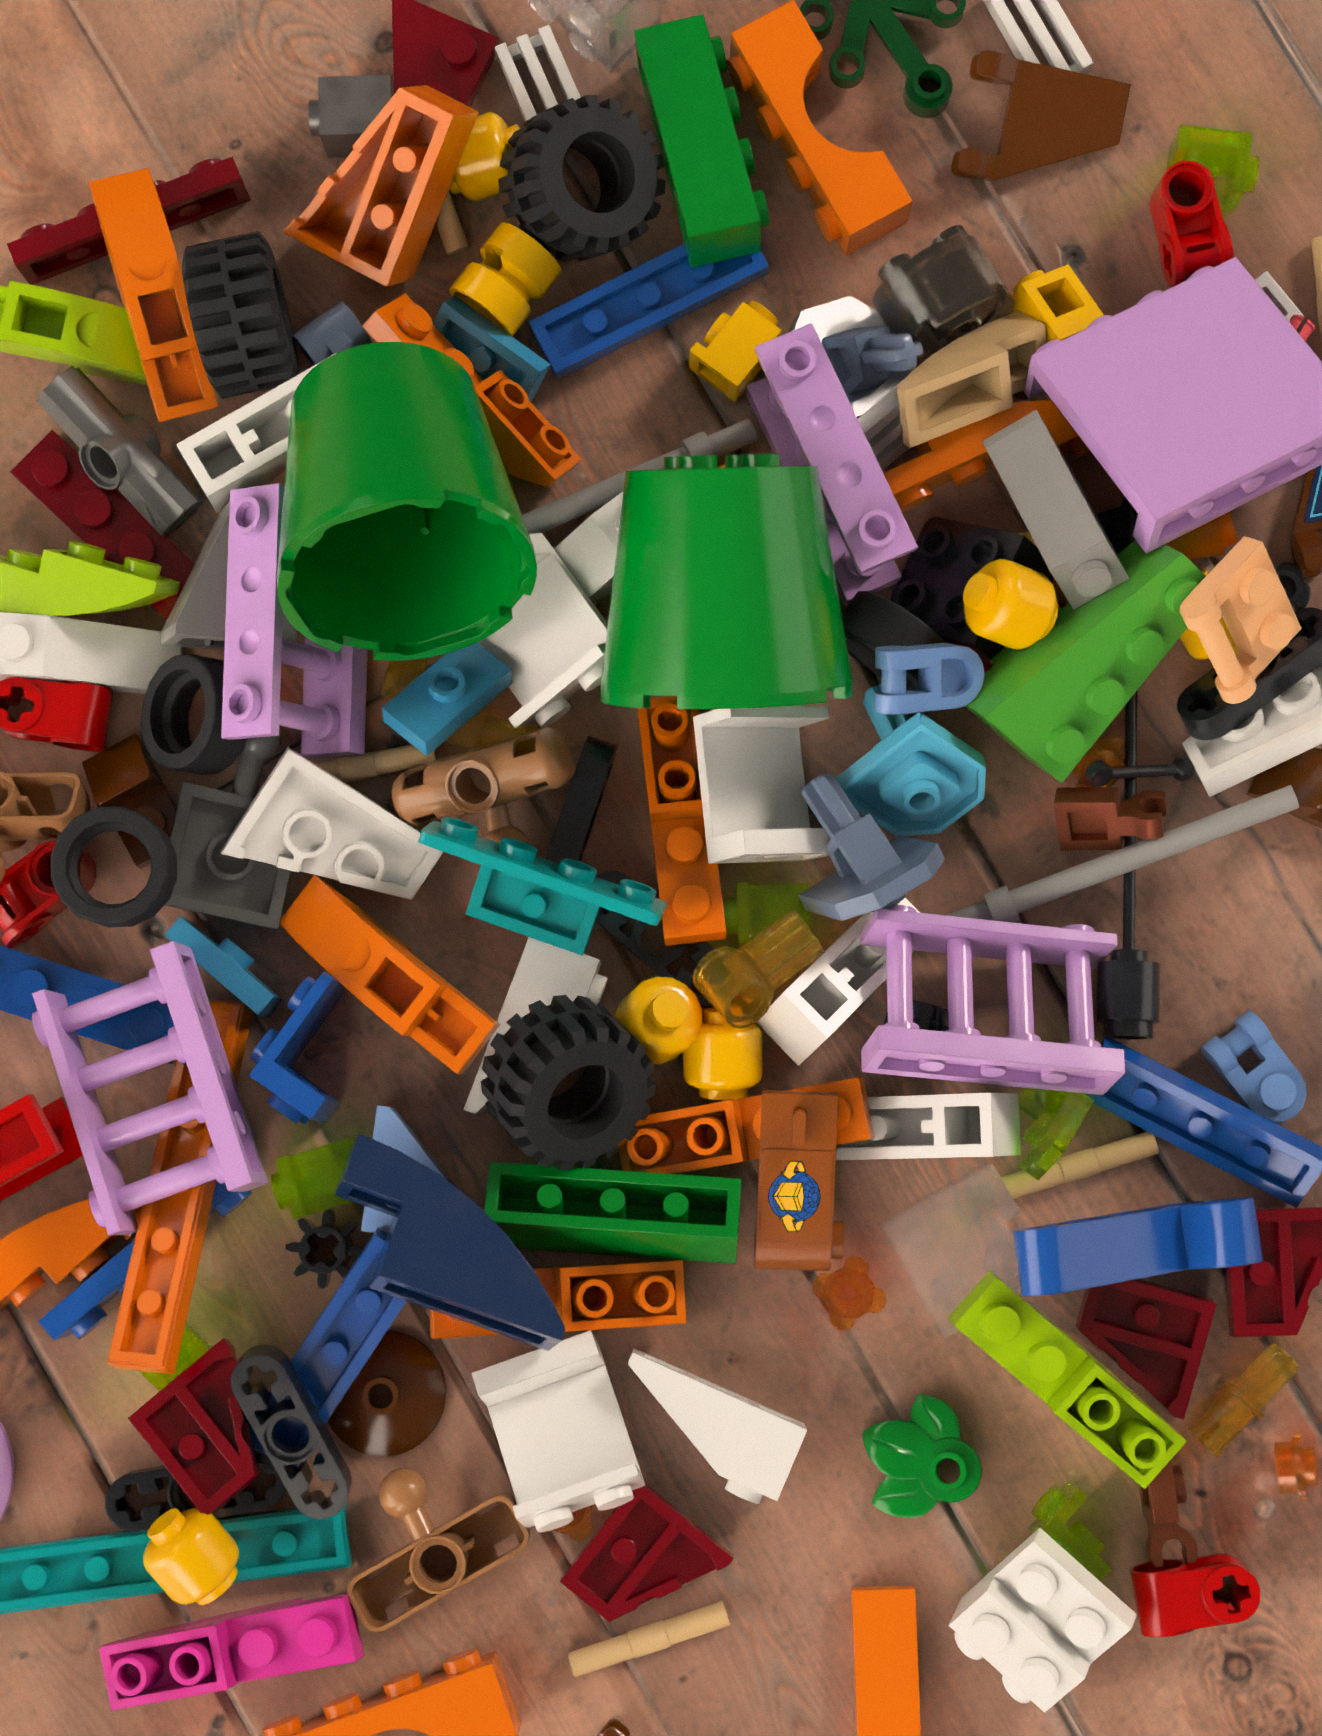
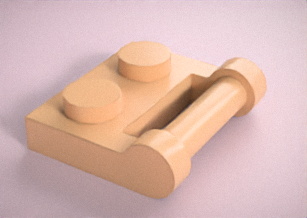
(1255, 611)

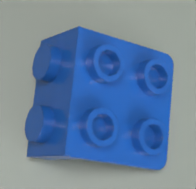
(277, 1052)

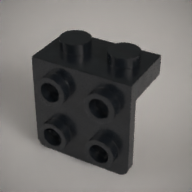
(941, 567)

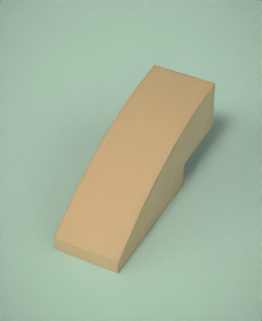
(969, 378)

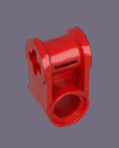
(1189, 234)
(63, 712)
(30, 897)
(1184, 1596)

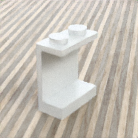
(551, 642)
(755, 785)
(560, 1432)

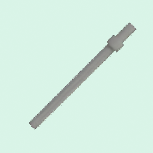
(600, 493)
(1006, 904)

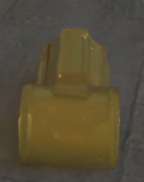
(744, 979)

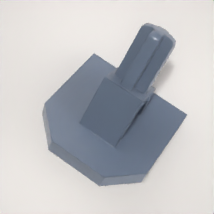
(861, 349)
(868, 866)

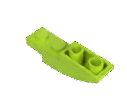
(69, 331)
(78, 582)
(1067, 1379)

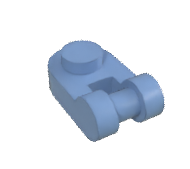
(947, 677)
(1269, 1087)

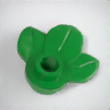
(912, 1456)

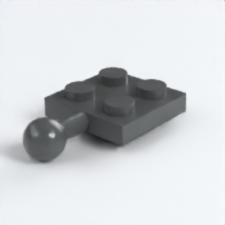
(201, 825)

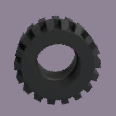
(622, 163)
(239, 314)
(595, 1110)

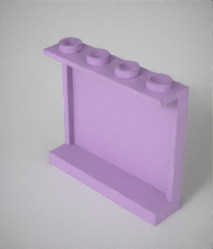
(1190, 399)

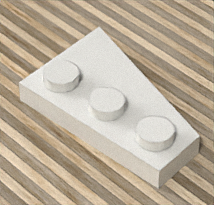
(1263, 740)
(330, 830)

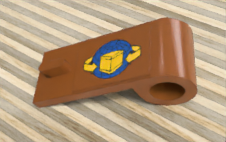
(797, 1182)

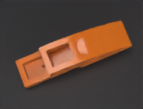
(152, 293)
(523, 436)
(963, 456)
(677, 825)
(387, 975)
(729, 1131)
(60, 1243)
(598, 1297)

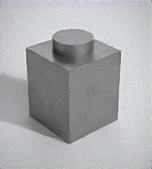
(346, 109)

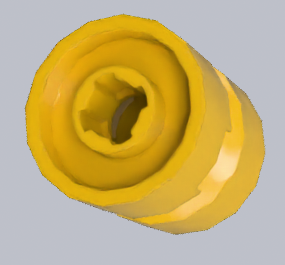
(506, 279)

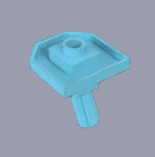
(915, 776)

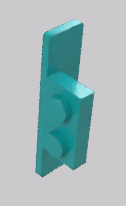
(535, 894)

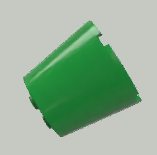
(397, 508)
(724, 588)

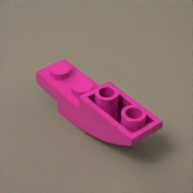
(231, 1650)

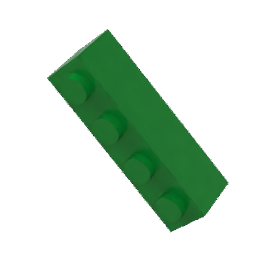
(699, 140)
(616, 1212)

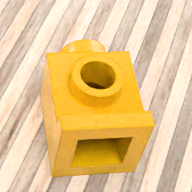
(1056, 301)
(730, 357)

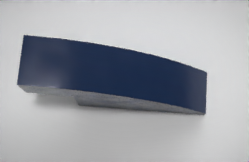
(446, 1248)

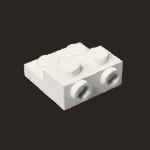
(1040, 1621)

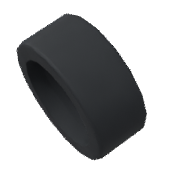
(878, 622)
(167, 716)
(69, 850)

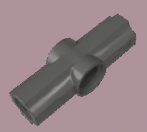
(119, 451)

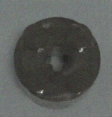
(941, 291)

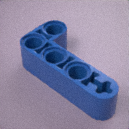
(1137, 1245)

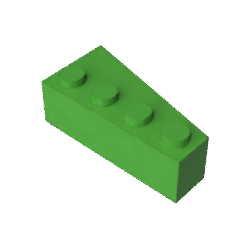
(1078, 678)

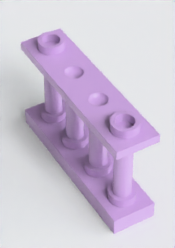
(815, 425)
(254, 646)
(961, 1050)
(211, 1099)

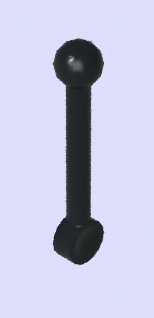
(1100, 773)

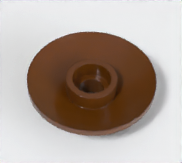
(416, 1404)

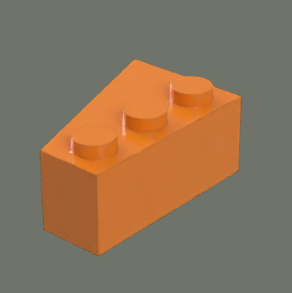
(390, 187)

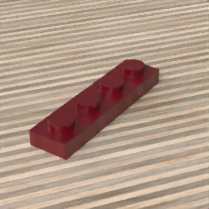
(57, 248)
(97, 514)

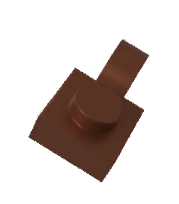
(1099, 821)
(1161, 1511)

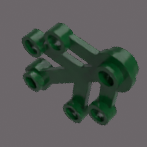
(897, 41)

